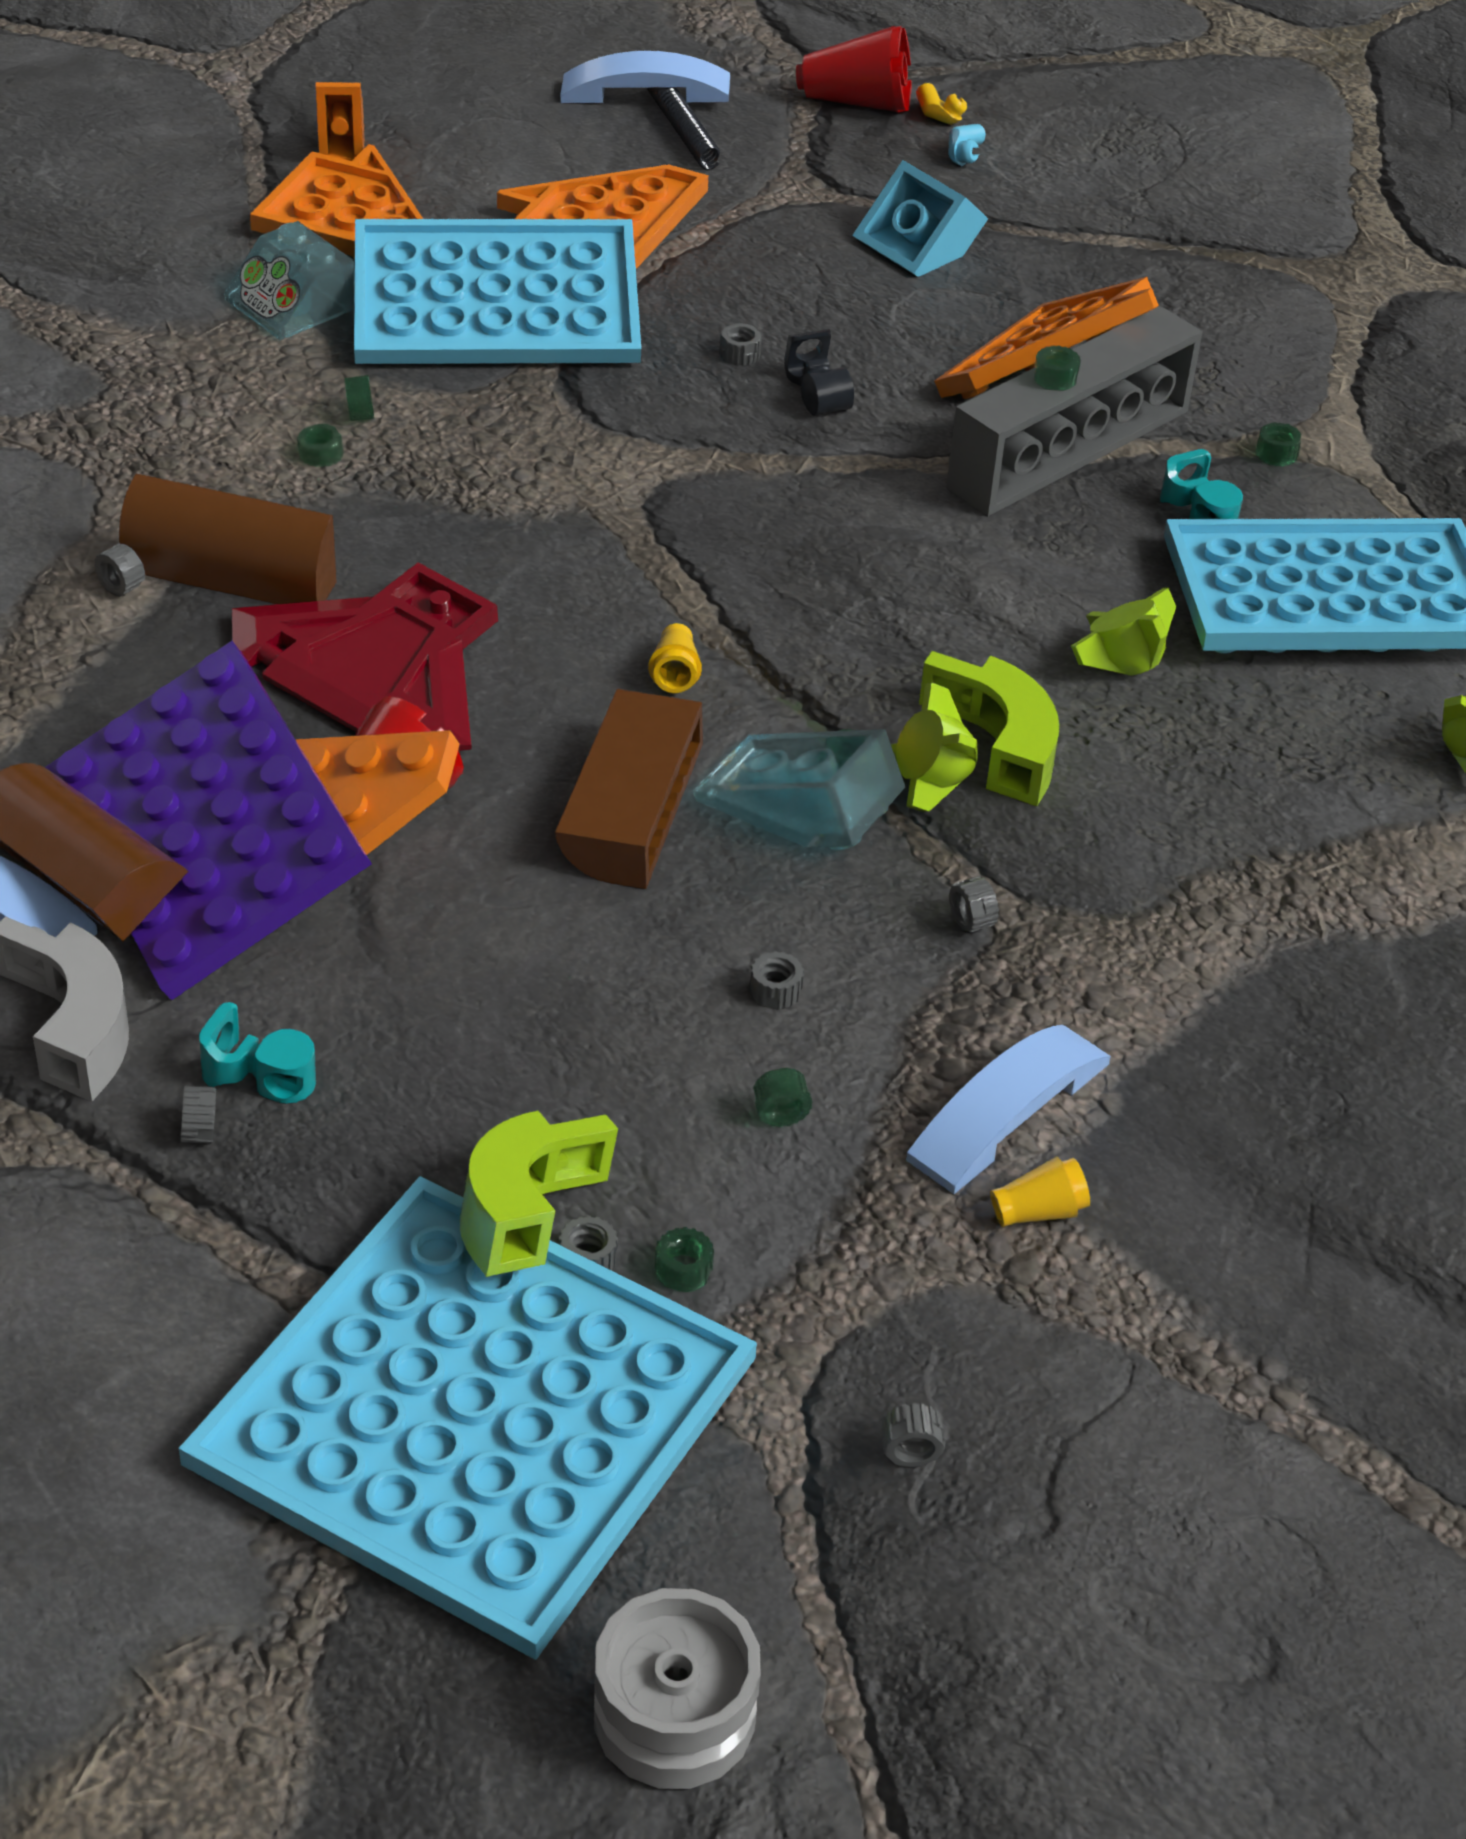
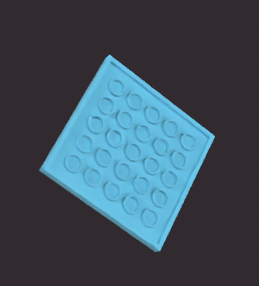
(471, 1422)

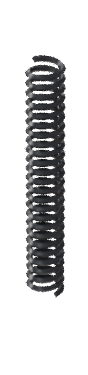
(686, 125)

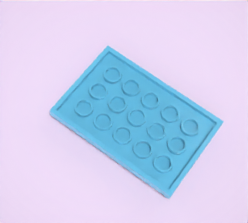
(495, 291)
(1323, 583)

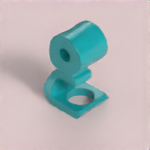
(1208, 498)
(271, 1061)

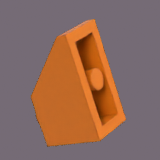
(340, 119)

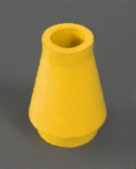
(675, 660)
(1043, 1194)

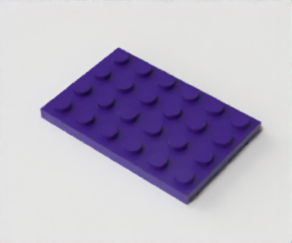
(231, 799)

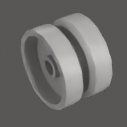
(676, 1688)

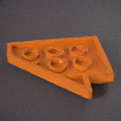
(331, 194)
(649, 196)
(1052, 323)
(383, 777)

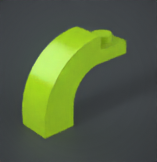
(1012, 711)
(503, 1205)

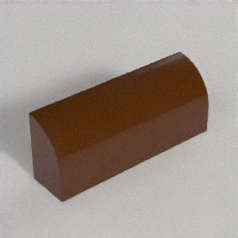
(229, 541)
(631, 787)
(82, 849)

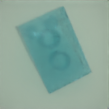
(807, 784)

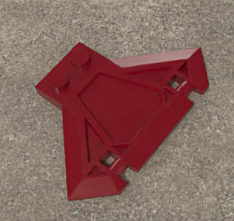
(365, 648)

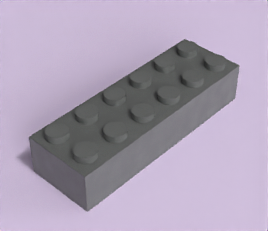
(1032, 435)

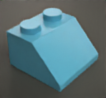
(920, 222)

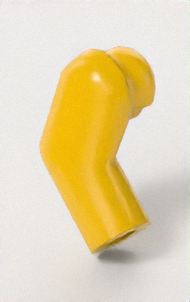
(935, 108)

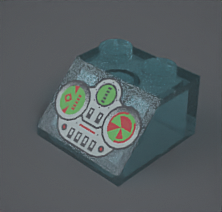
(293, 281)

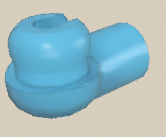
(963, 140)

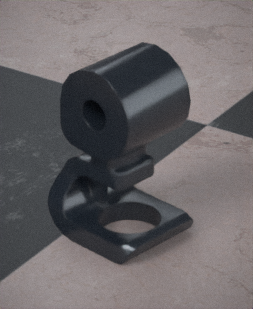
(821, 387)

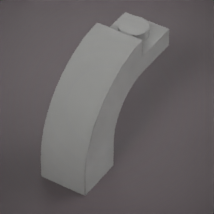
(90, 1030)

